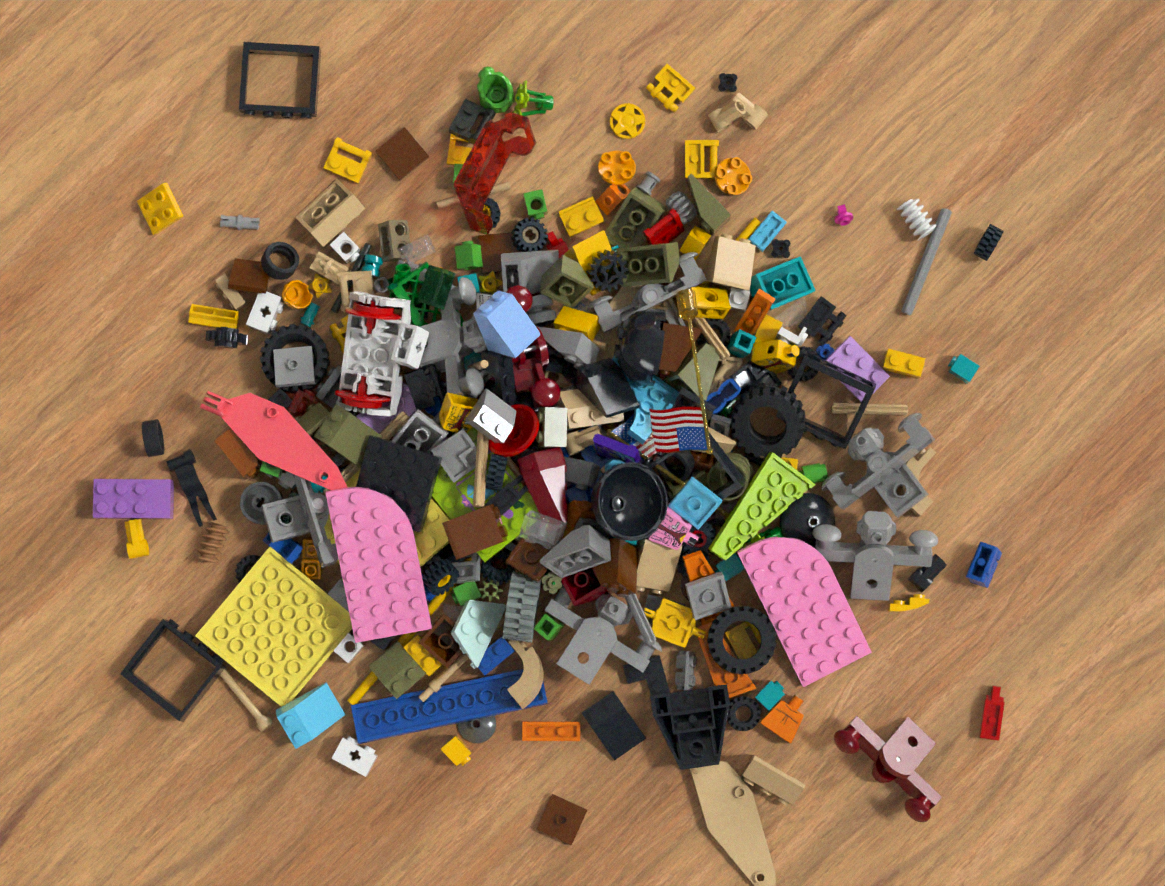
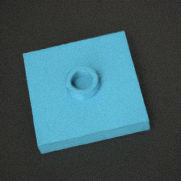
(695, 503)

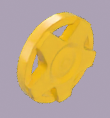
(627, 121)

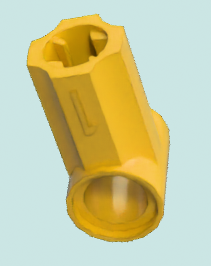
(137, 544)

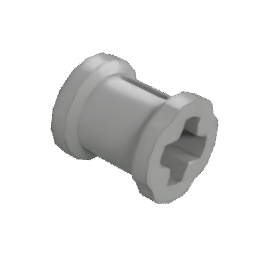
(648, 183)

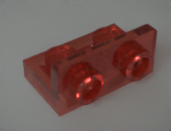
(299, 402)

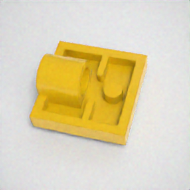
(160, 208)

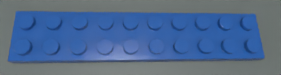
(446, 707)

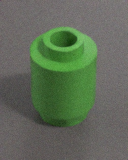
(815, 472)

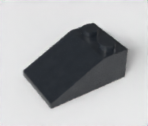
(606, 387)
(613, 725)

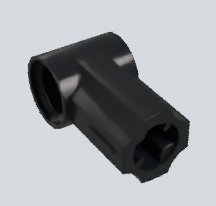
(924, 576)

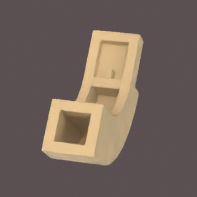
(916, 466)
(530, 682)

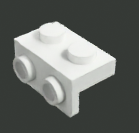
(790, 338)

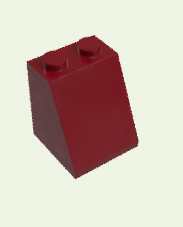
(584, 587)

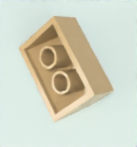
(330, 212)
(582, 412)
(772, 780)

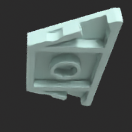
(476, 627)

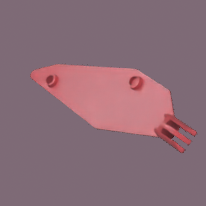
(276, 437)

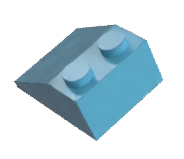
(309, 715)

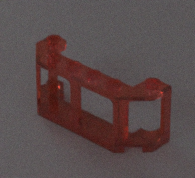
(486, 164)

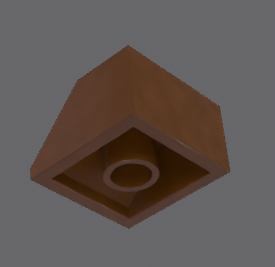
(440, 641)

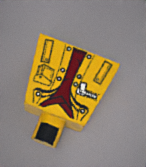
(775, 355)
(454, 413)

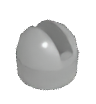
(377, 286)

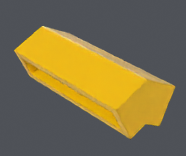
(213, 316)

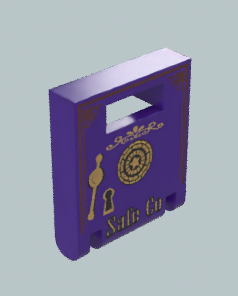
(613, 449)

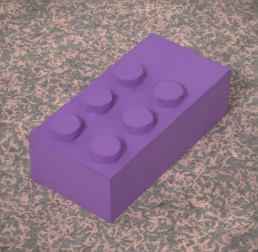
(133, 499)

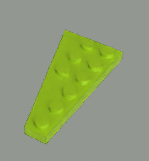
(763, 500)

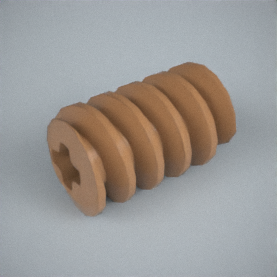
(212, 542)

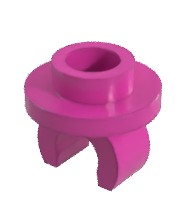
(843, 217)

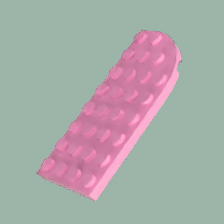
(378, 564)
(804, 606)

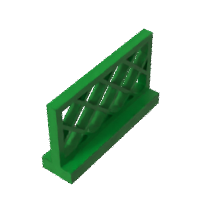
(398, 291)

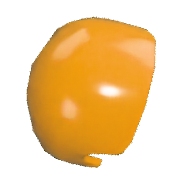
(296, 294)

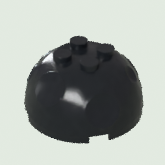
(641, 345)
(629, 501)

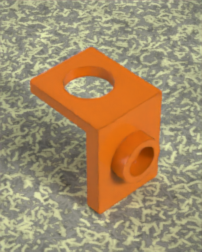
(612, 198)

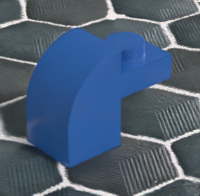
(288, 548)

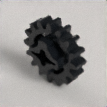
(604, 278)
(226, 337)

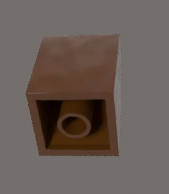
(675, 346)
(475, 531)
(621, 572)

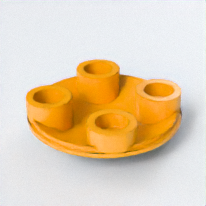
(616, 167)
(733, 176)

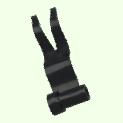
(190, 483)

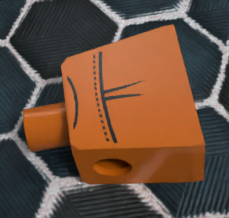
(784, 718)

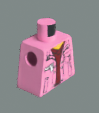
(673, 531)

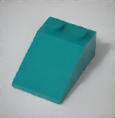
(783, 282)

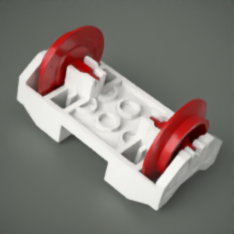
(367, 366)

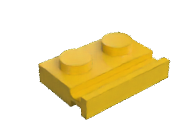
(581, 216)

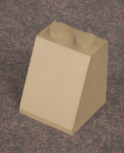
(731, 262)
(655, 566)

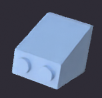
(505, 325)

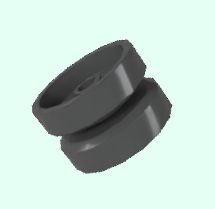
(537, 312)
(252, 497)

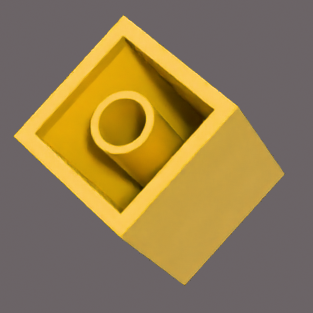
(586, 249)

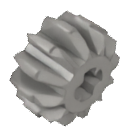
(682, 205)

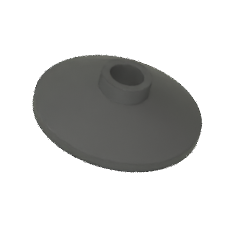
(479, 734)

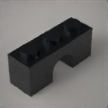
(502, 370)

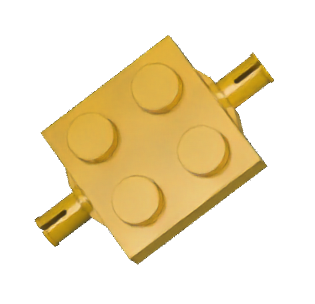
(673, 623)

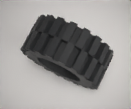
(295, 334)
(717, 648)

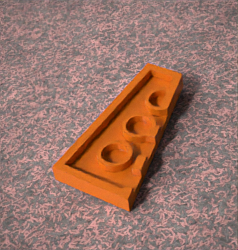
(697, 568)
(735, 683)

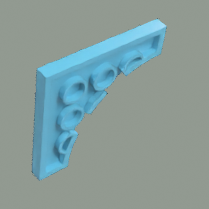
(655, 397)

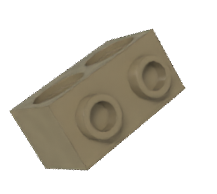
(392, 236)

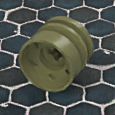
(718, 476)

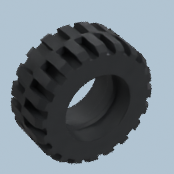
(768, 397)

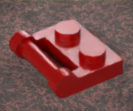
(665, 229)

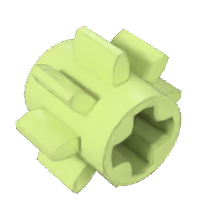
(487, 585)

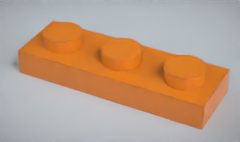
(755, 312)
(550, 731)

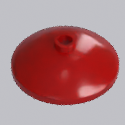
(522, 434)

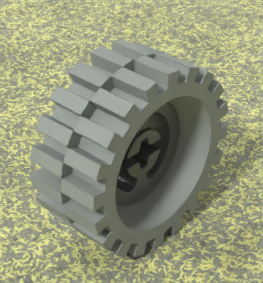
(521, 608)

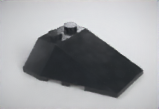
(693, 724)

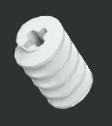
(917, 218)

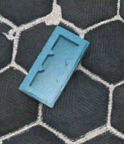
(767, 231)

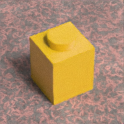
(695, 241)

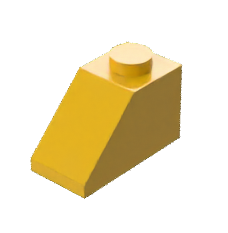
(457, 751)

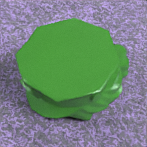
(495, 90)

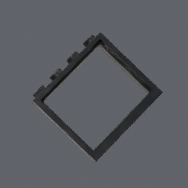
(286, 50)
(844, 376)
(725, 490)
(128, 671)

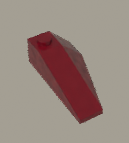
(545, 480)

